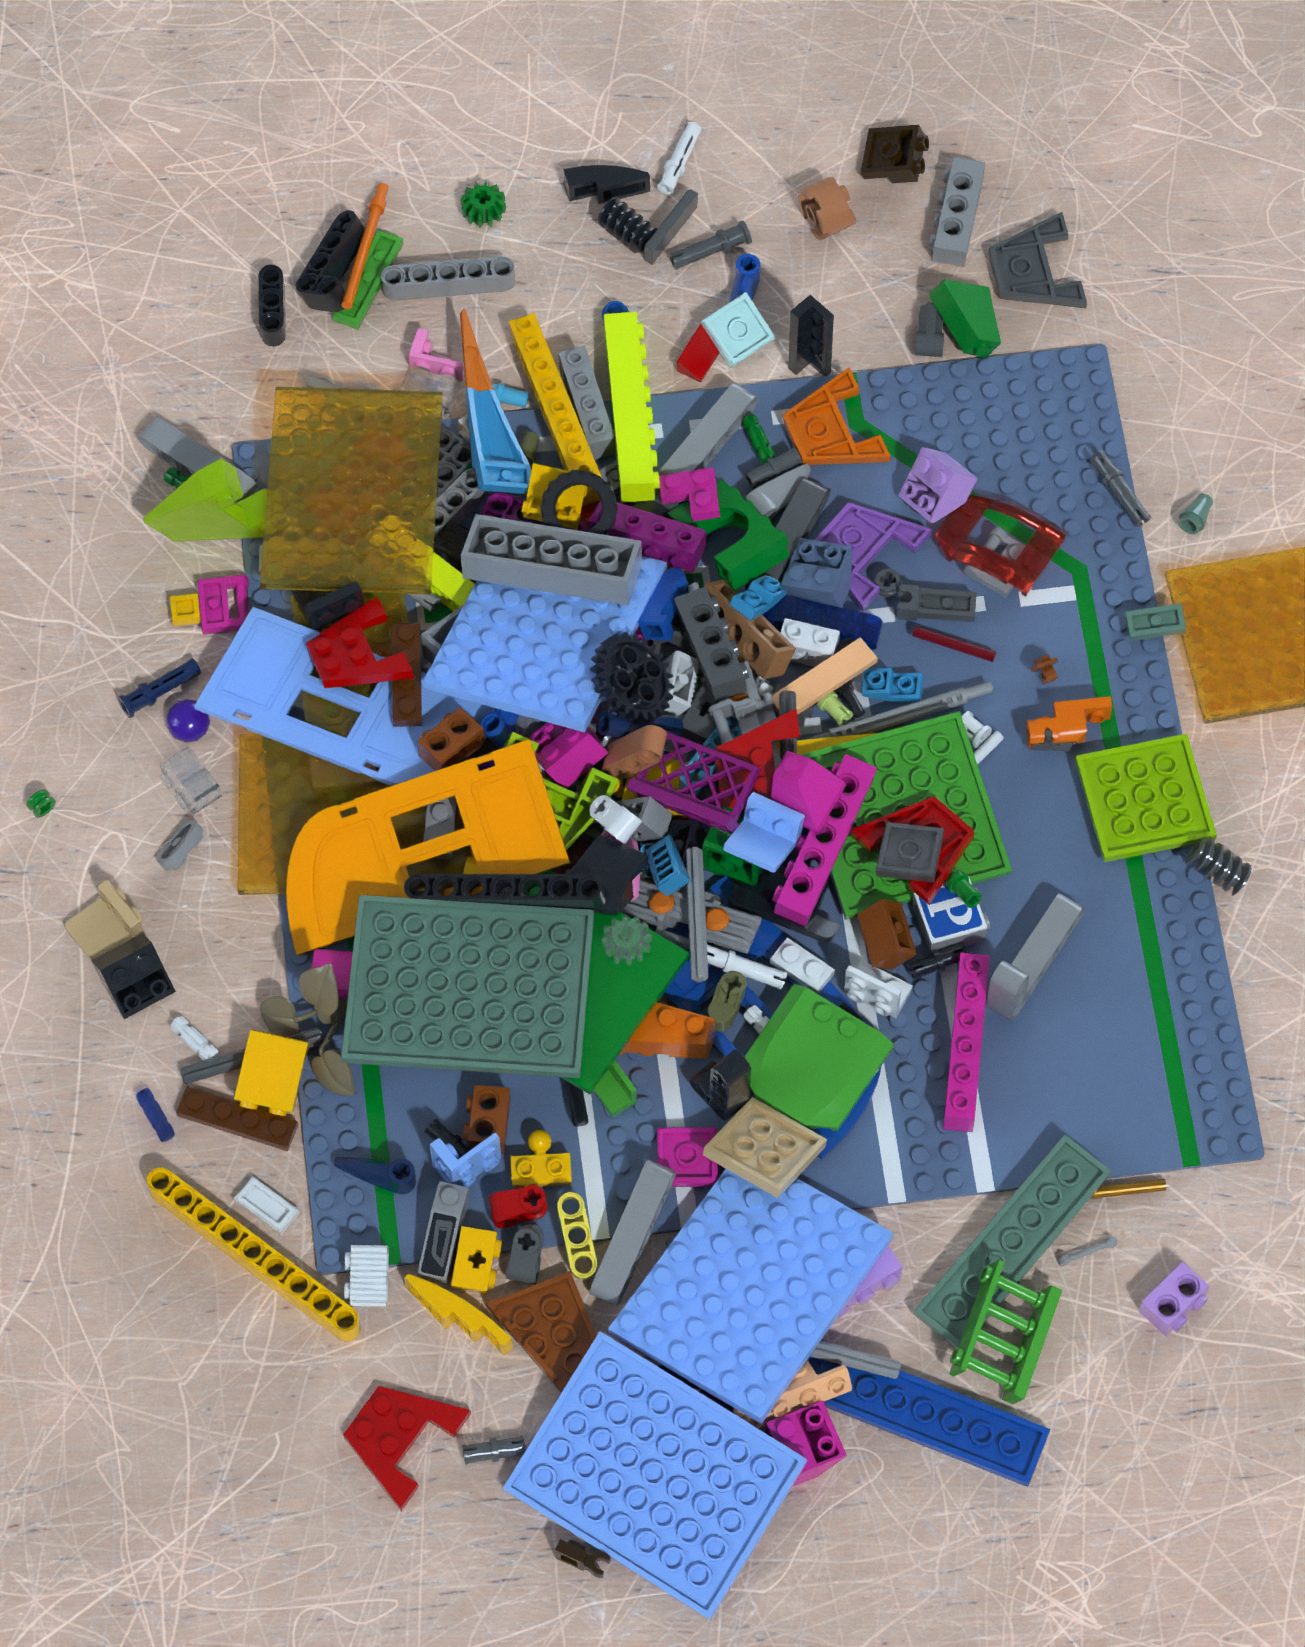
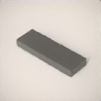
(670, 226)

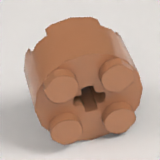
(826, 207)

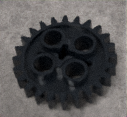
(632, 678)

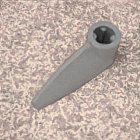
(778, 492)

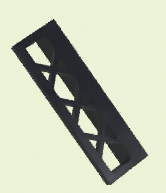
(810, 337)

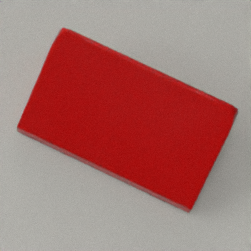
(697, 356)

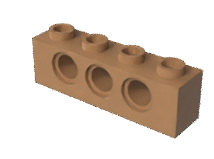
(756, 638)

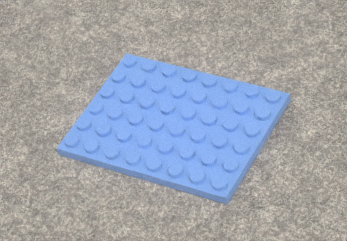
(534, 648)
(750, 1289)
(655, 1475)

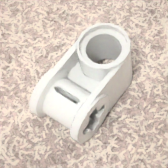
(614, 818)

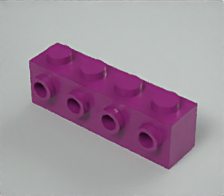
(659, 536)

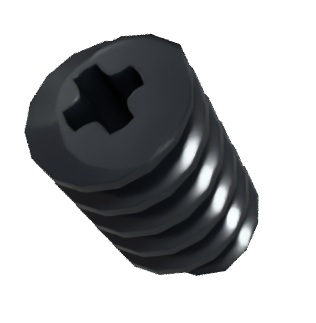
(624, 225)

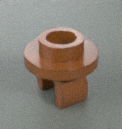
(1045, 668)

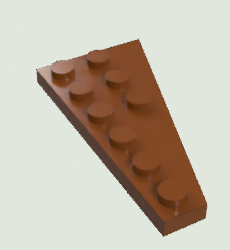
(548, 1325)

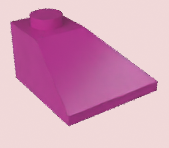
(806, 789)

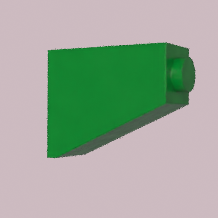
(968, 315)

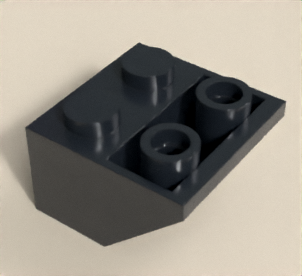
(133, 975)

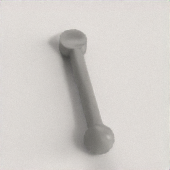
(1110, 1242)

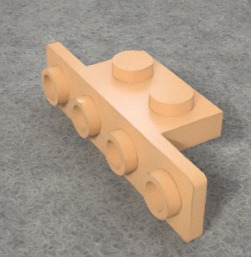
(806, 1390)

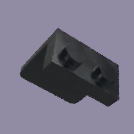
(328, 606)

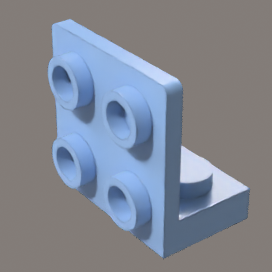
(765, 833)
(466, 1168)

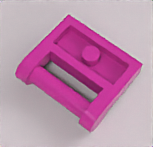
(215, 606)

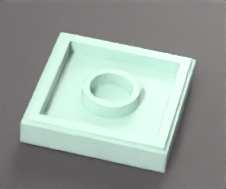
(737, 329)

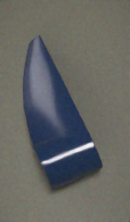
(380, 1172)

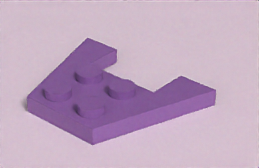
(867, 535)

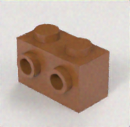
(886, 934)

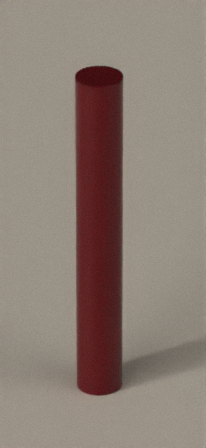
(954, 644)

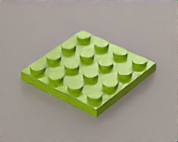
(1145, 797)

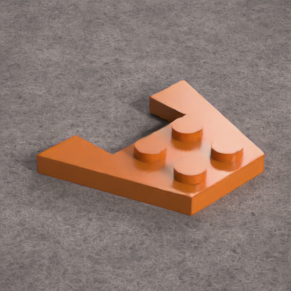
(821, 432)

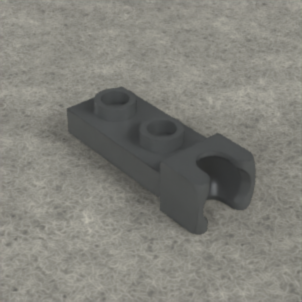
(935, 604)

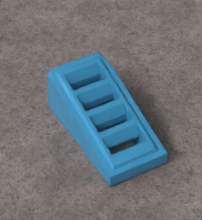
(678, 877)

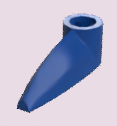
(746, 276)

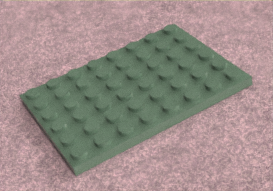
(468, 986)

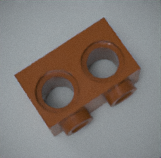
(455, 745)
(492, 1119)

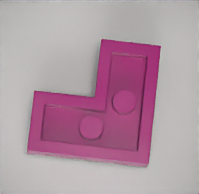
(695, 485)

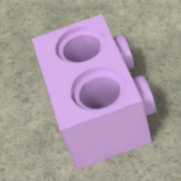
(1169, 1295)

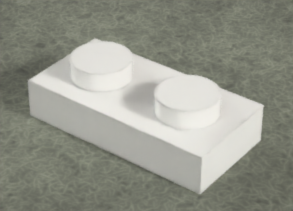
(802, 966)

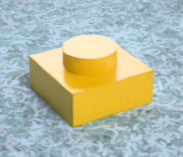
(185, 609)

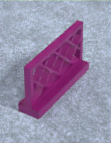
(690, 805)

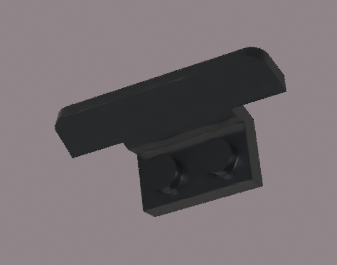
(763, 906)

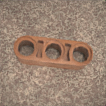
(634, 752)

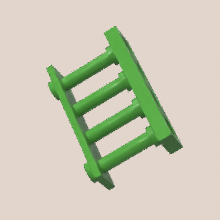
(1033, 1329)

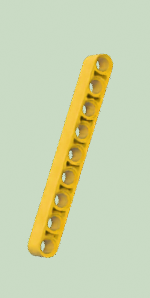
(262, 1264)

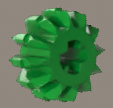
(483, 204)

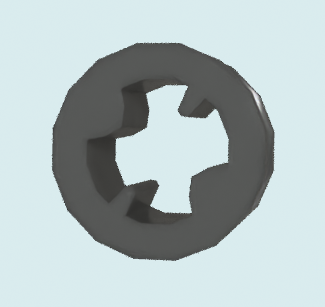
(885, 574)

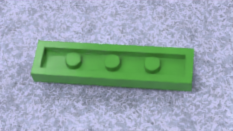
(382, 253)

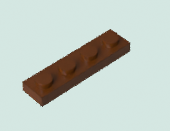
(407, 692)
(237, 1120)

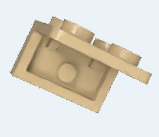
(105, 923)

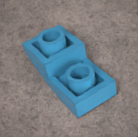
(759, 597)
(891, 686)

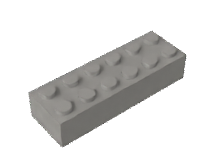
(551, 559)

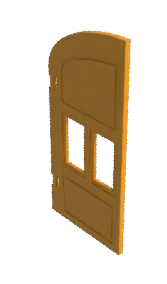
(340, 858)

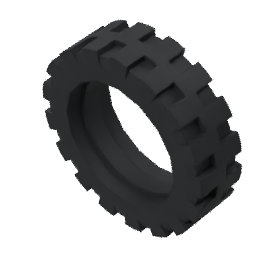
(584, 478)

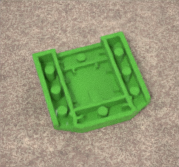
(814, 1060)

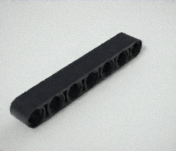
(519, 894)

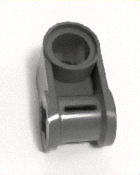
(525, 1259)

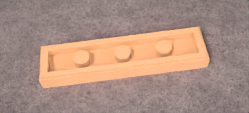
(829, 675)

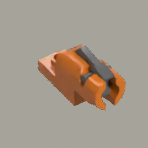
(1066, 724)

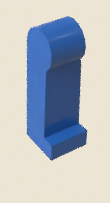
(661, 606)

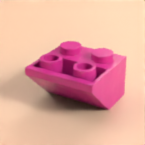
(567, 752)
(810, 1435)

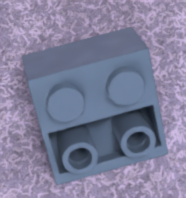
(819, 572)

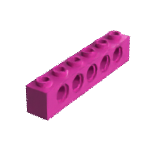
(798, 905)
(966, 1042)

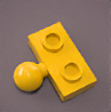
(541, 1168)

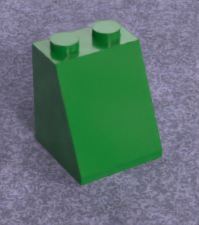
(723, 863)

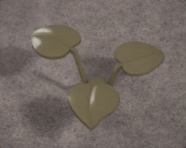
(320, 989)

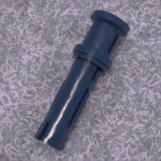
(148, 693)

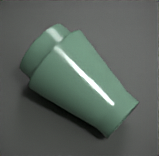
(1195, 515)

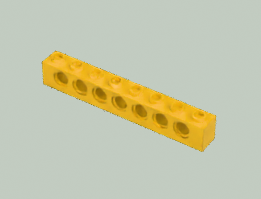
(553, 399)

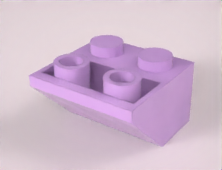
(936, 485)

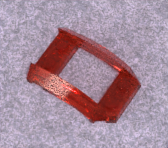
(1030, 562)

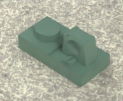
(1155, 622)

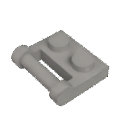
(1012, 551)

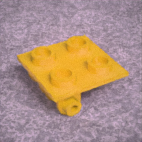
(568, 504)

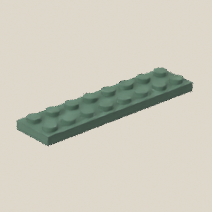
(1015, 1235)

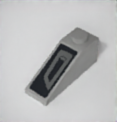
(443, 1231)

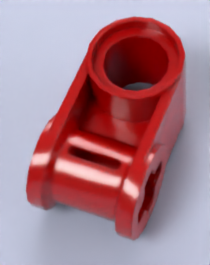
(514, 1206)

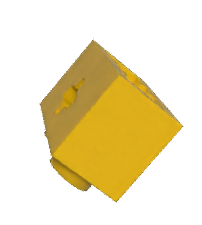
(472, 1242)

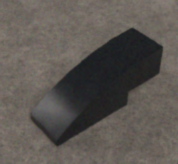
(605, 182)

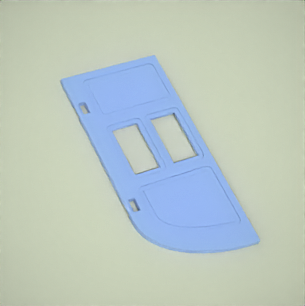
(270, 668)

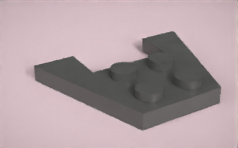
(1024, 270)

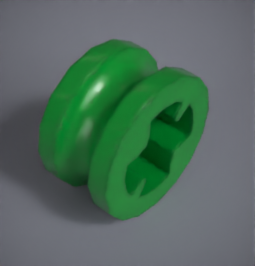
(41, 803)

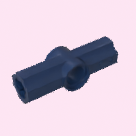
(611, 725)

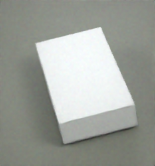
(266, 1205)

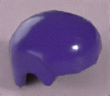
(186, 722)

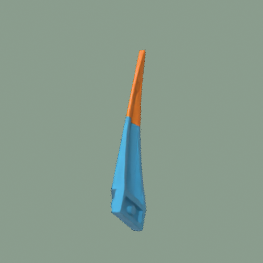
(494, 448)

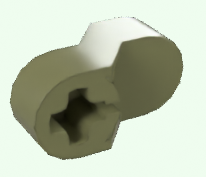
(731, 988)

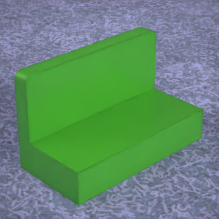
(615, 1090)

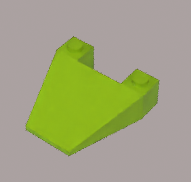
(206, 508)
(569, 807)

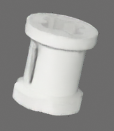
(975, 730)

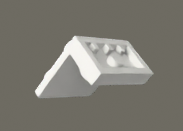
(876, 988)

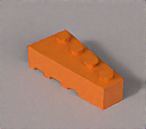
(673, 1033)

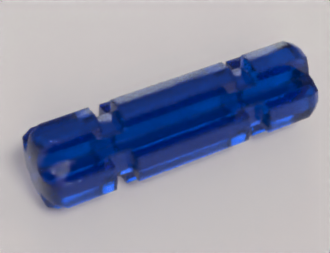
(155, 1115)

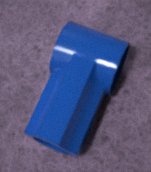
(498, 726)

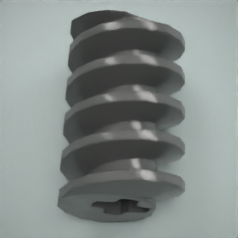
(1221, 863)

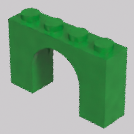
(755, 552)

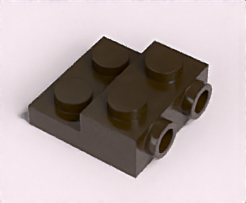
(895, 153)

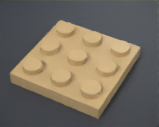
(764, 1147)

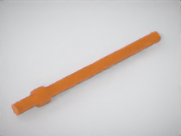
(376, 208)

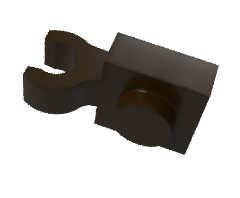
(576, 1556)

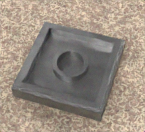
(910, 852)

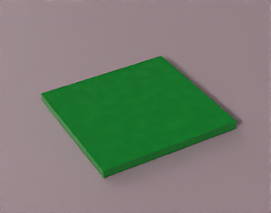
(620, 997)

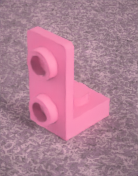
(421, 356)

